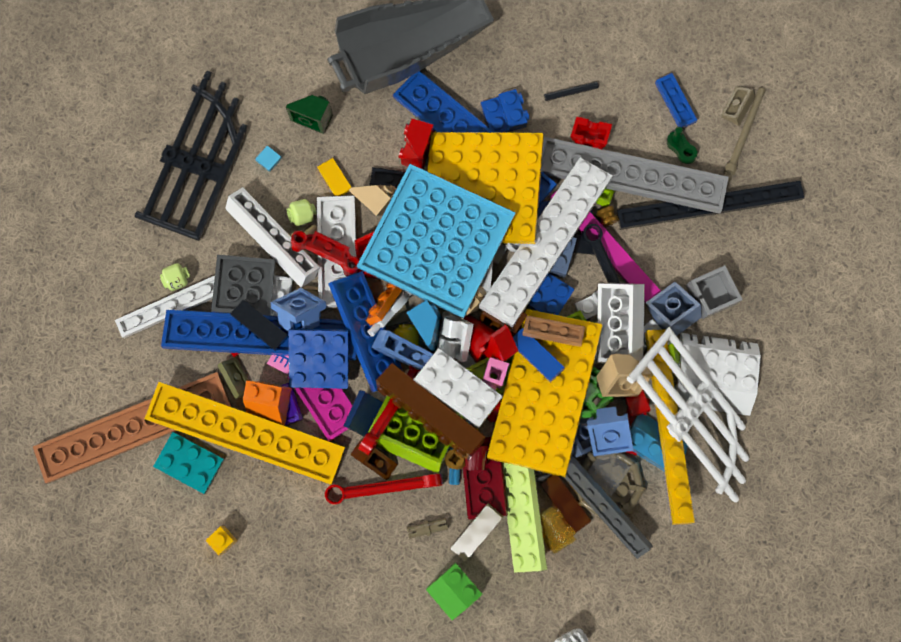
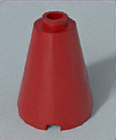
(479, 339)

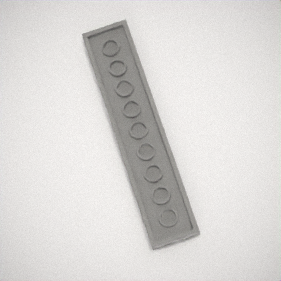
(639, 175)

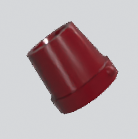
(478, 460)

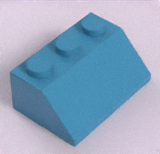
(427, 322)
(647, 440)

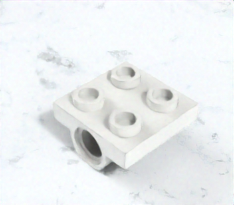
(455, 336)

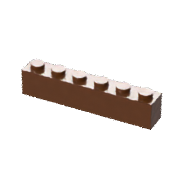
(430, 412)

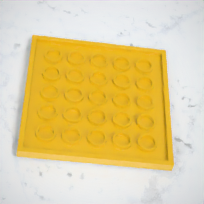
(496, 167)

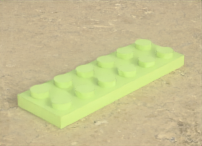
(524, 519)

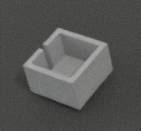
(714, 291)

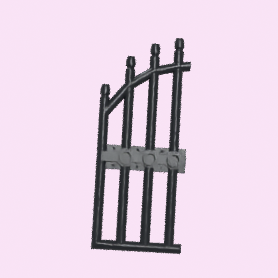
(196, 164)

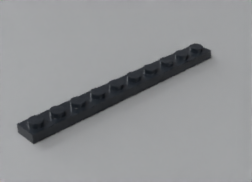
(733, 201)

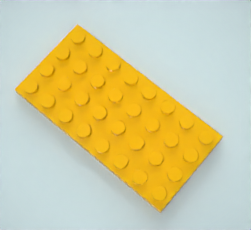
(540, 417)

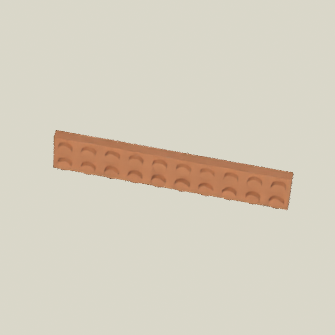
(113, 434)

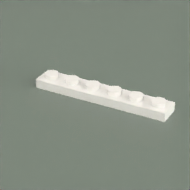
(156, 312)

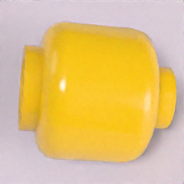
(408, 332)

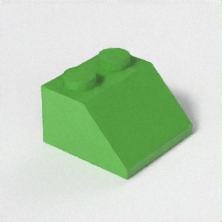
(454, 591)

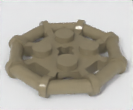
(623, 487)

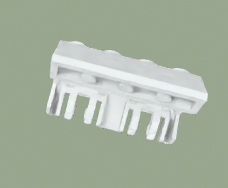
(730, 370)

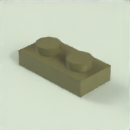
(233, 376)

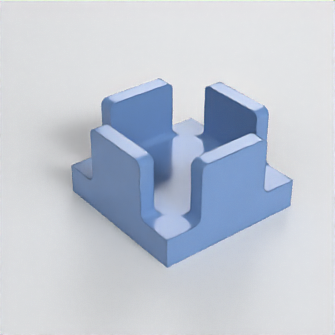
(298, 307)
(609, 432)

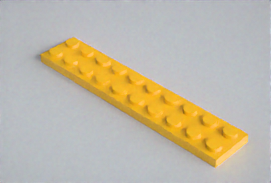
(244, 433)

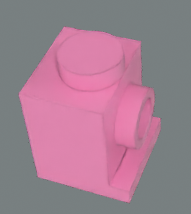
(496, 367)

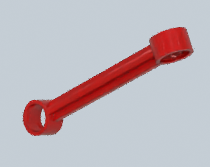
(372, 437)
(386, 487)

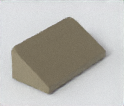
(738, 105)

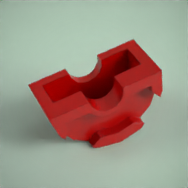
(590, 133)

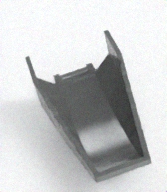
(398, 40)

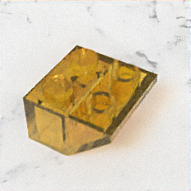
(554, 530)

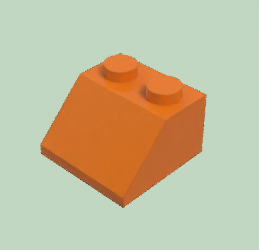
(267, 400)

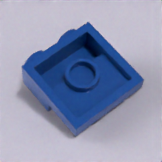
(505, 112)

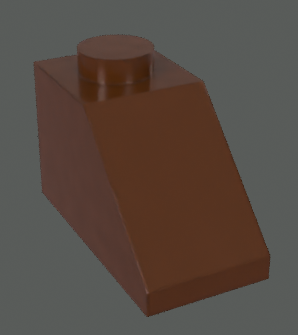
(375, 461)

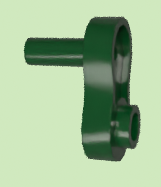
(677, 143)

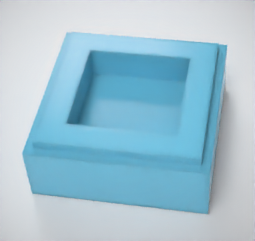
(268, 158)

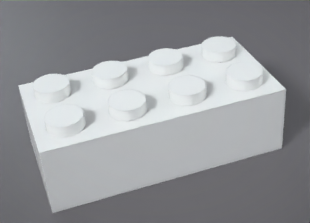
(622, 320)
(458, 389)

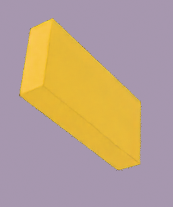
(334, 177)

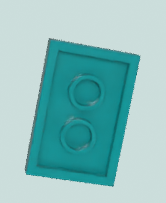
(188, 463)

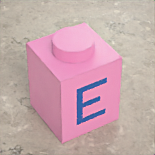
(280, 363)

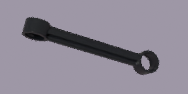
(601, 254)

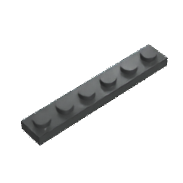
(607, 509)

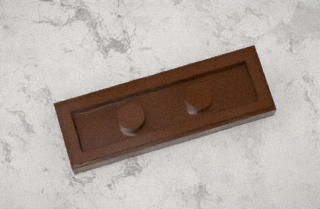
(565, 502)

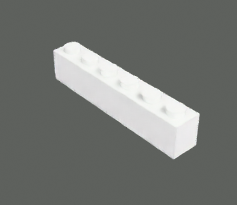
(271, 237)

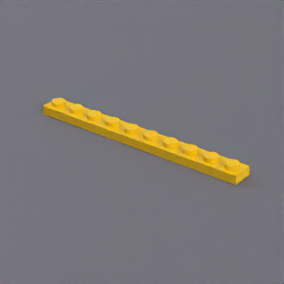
(672, 450)

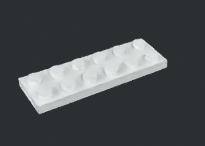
(337, 221)

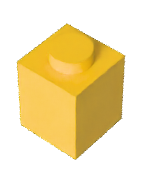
(221, 540)

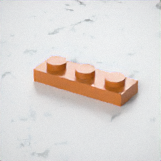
(384, 303)

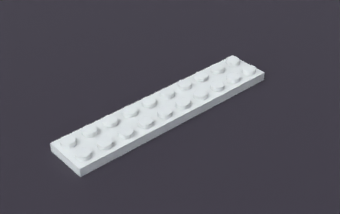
(554, 231)

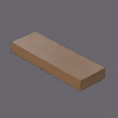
(553, 331)

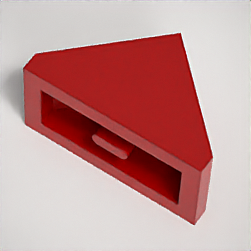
(501, 344)

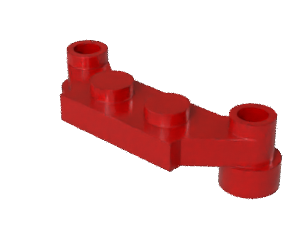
(327, 249)

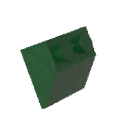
(311, 112)

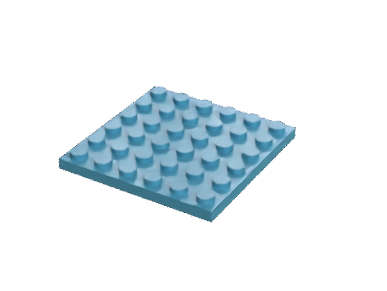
(436, 240)

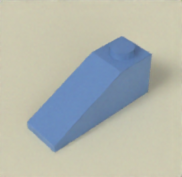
(401, 349)

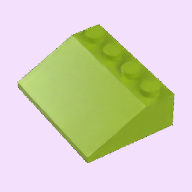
(411, 440)

